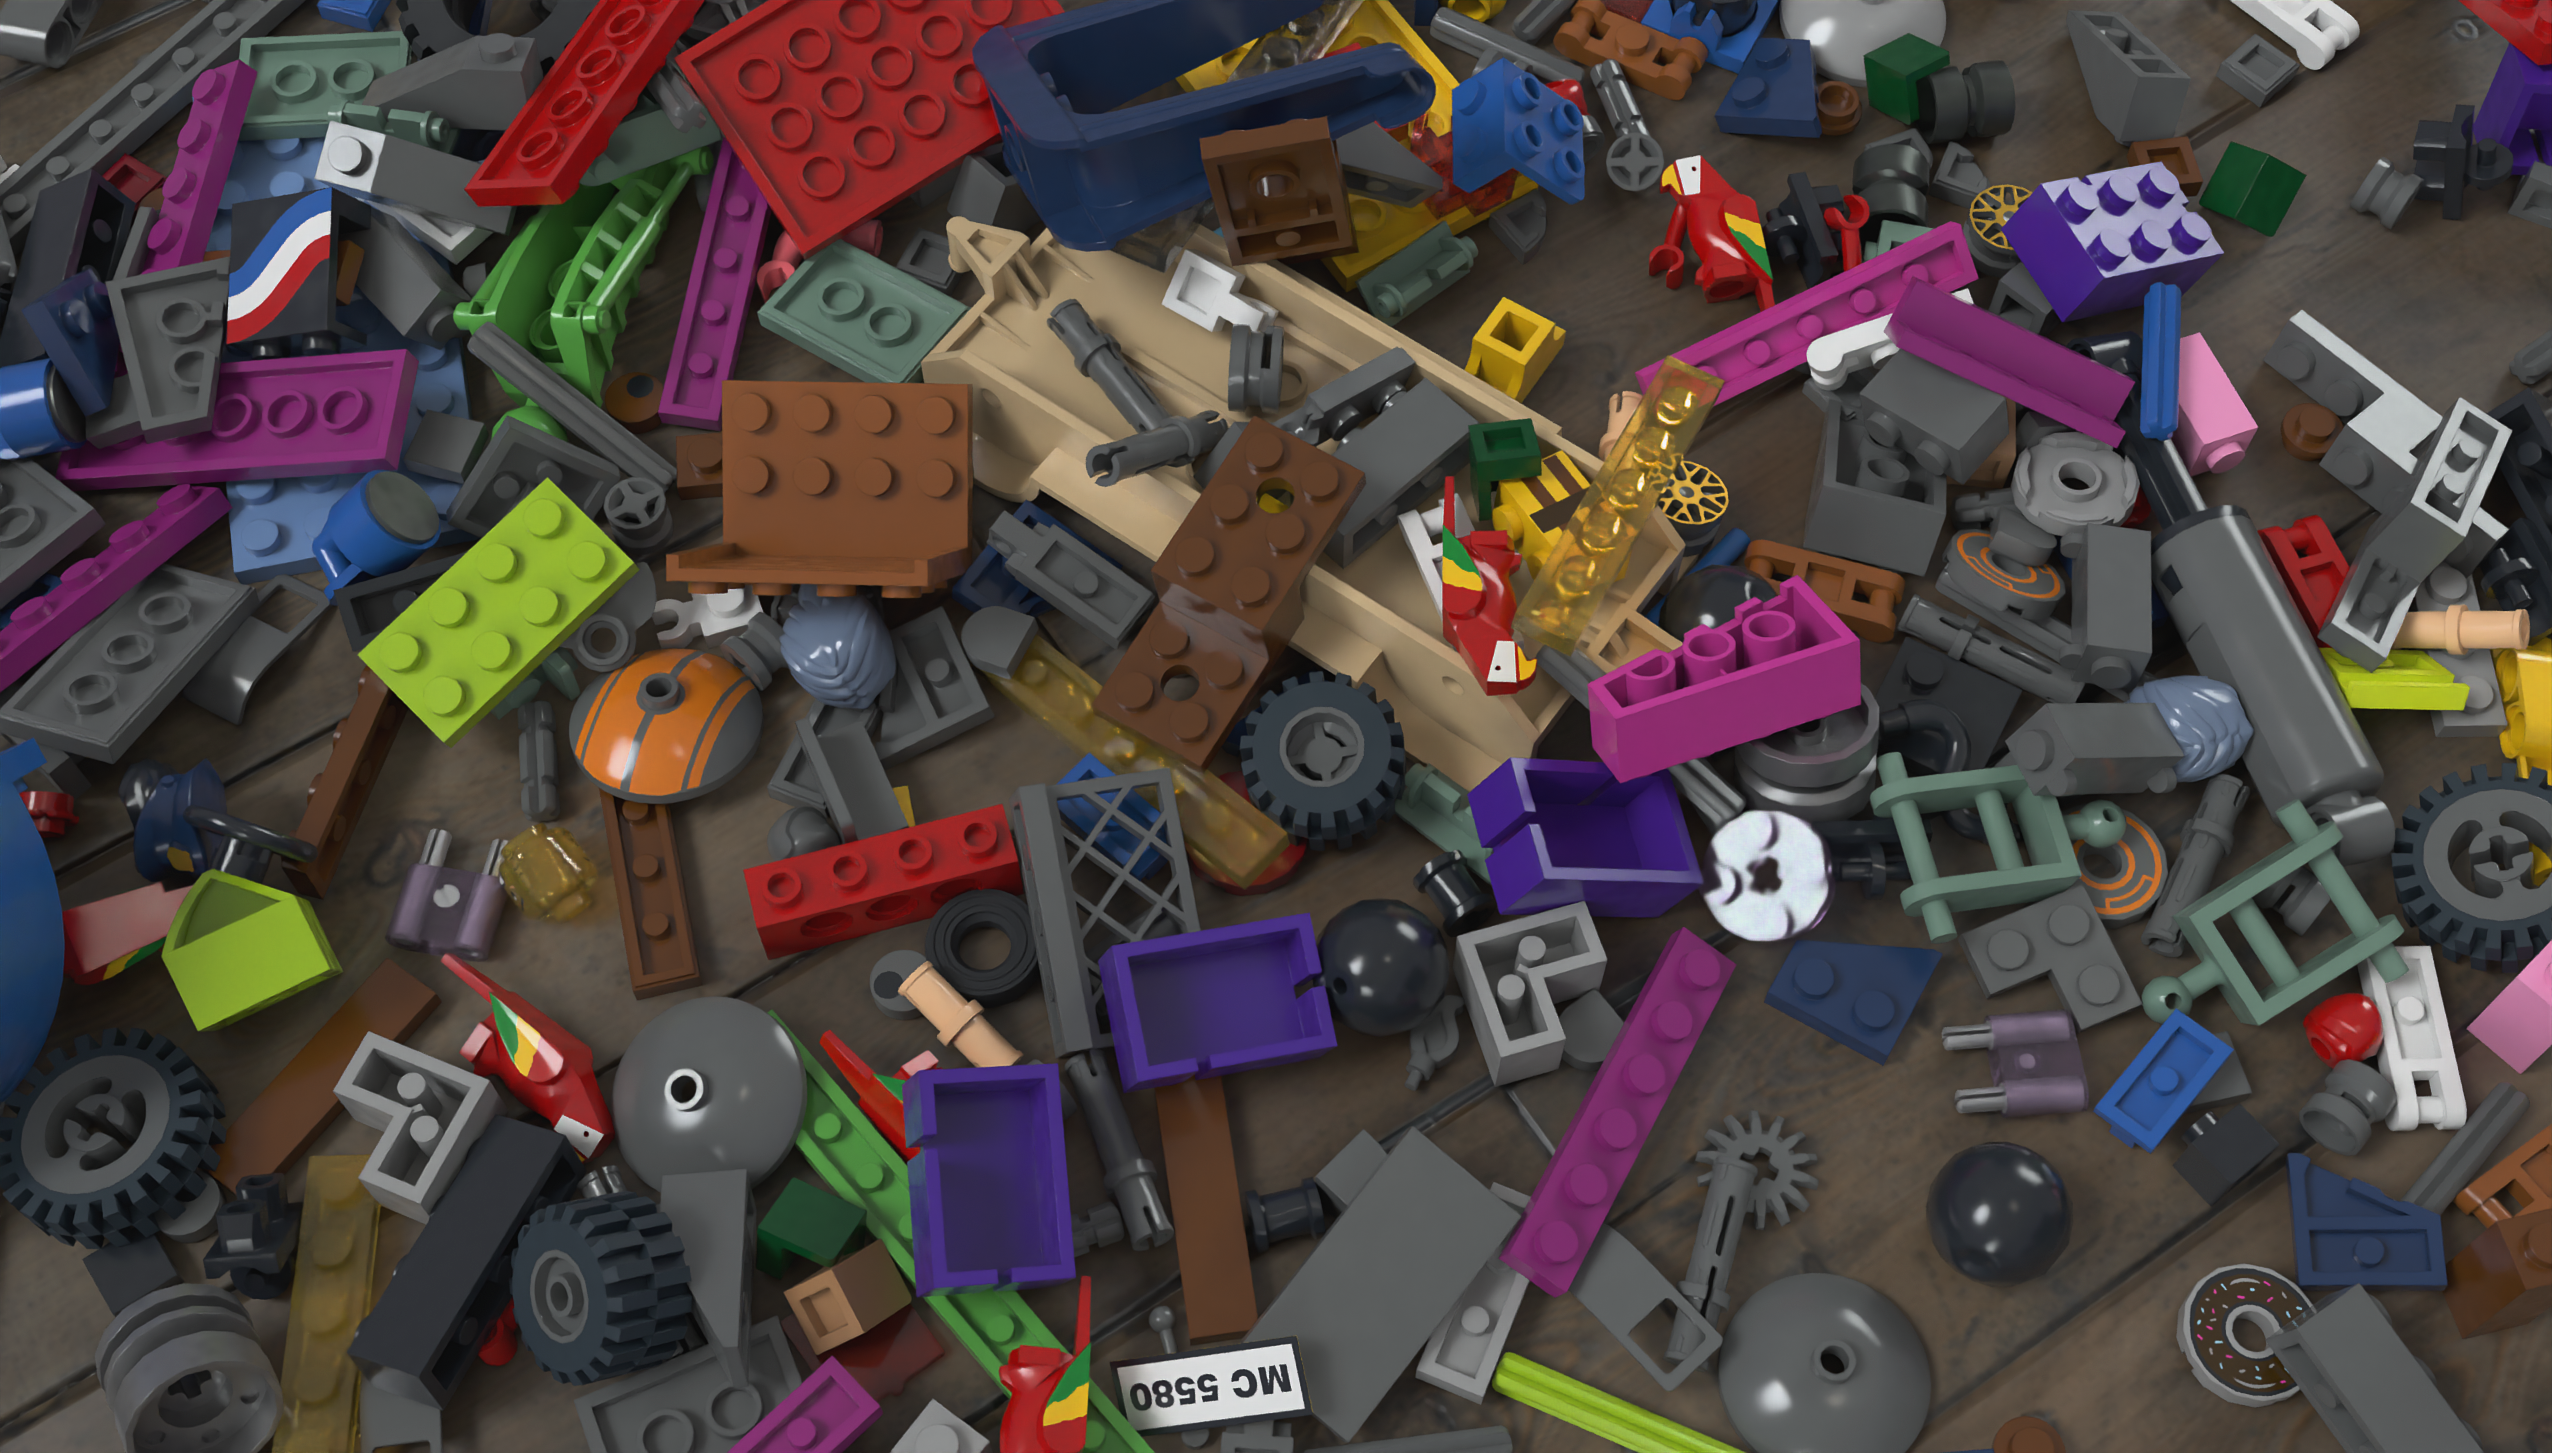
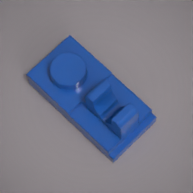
(1113, 840)
(2162, 1082)

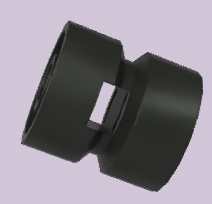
(1970, 101)
(1894, 185)

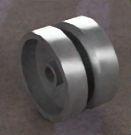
(1813, 768)

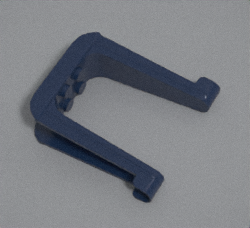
(1129, 168)

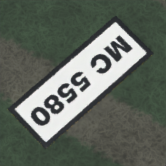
(1212, 1387)

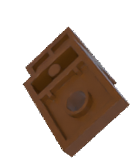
(1280, 193)
(1229, 593)

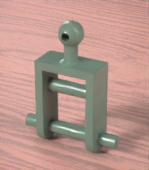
(646, 139)
(2040, 820)
(2290, 983)

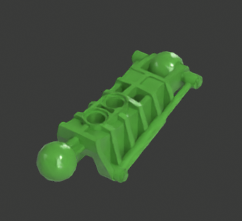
(572, 276)

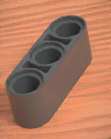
(44, 29)

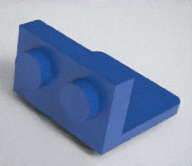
(1516, 122)

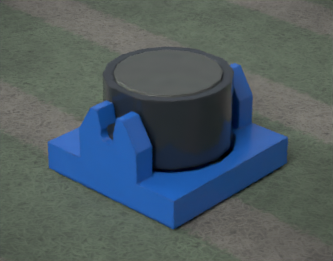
(1710, 20)

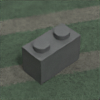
(1934, 415)

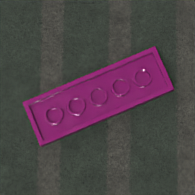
(270, 424)

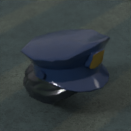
(156, 802)

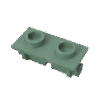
(416, 127)
(1416, 274)
(1443, 815)

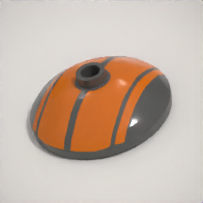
(666, 726)

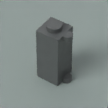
(407, 282)
(2109, 605)
(2096, 749)

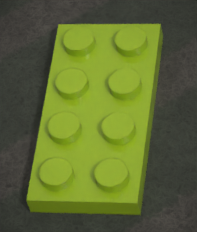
(498, 612)

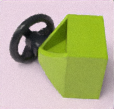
(238, 940)

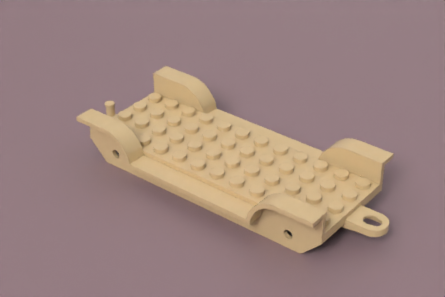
(1365, 621)

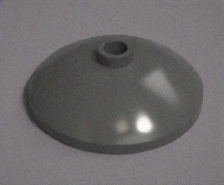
(745, 1098)
(1784, 1396)

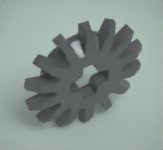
(1769, 1194)

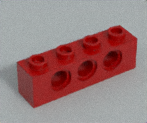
(880, 881)

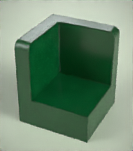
(1894, 71)
(2252, 188)
(1500, 453)
(809, 1225)

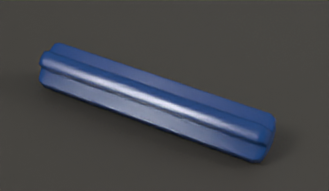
(2161, 361)

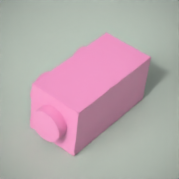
(2212, 417)
(2520, 1017)

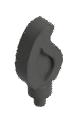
(1434, 1041)

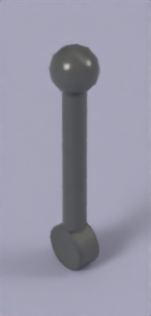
(1163, 1321)

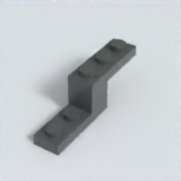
(2383, 426)
(2415, 535)

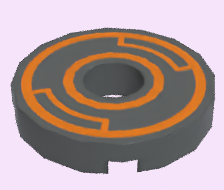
(2000, 581)
(2139, 873)

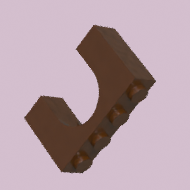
(2502, 1276)

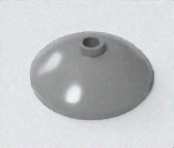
(1851, 28)

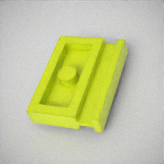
(2401, 682)

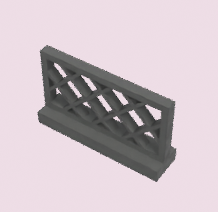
(1055, 903)

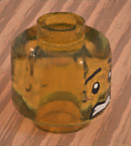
(547, 873)

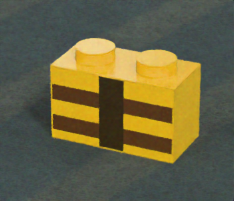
(1540, 508)

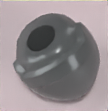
(799, 833)

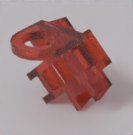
(1437, 155)

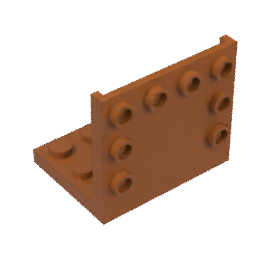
(840, 489)

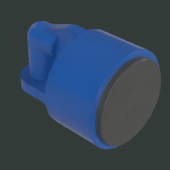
(37, 412)
(377, 527)

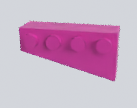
(1727, 684)

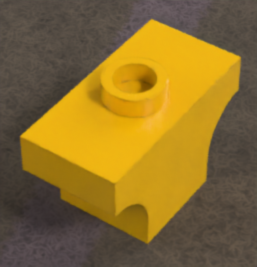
(1514, 349)

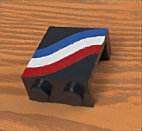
(288, 274)

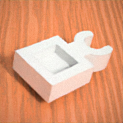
(707, 614)

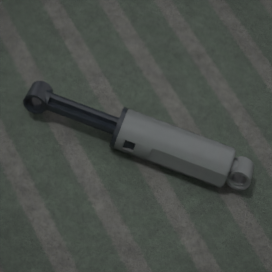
(2251, 636)

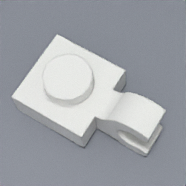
(1209, 295)

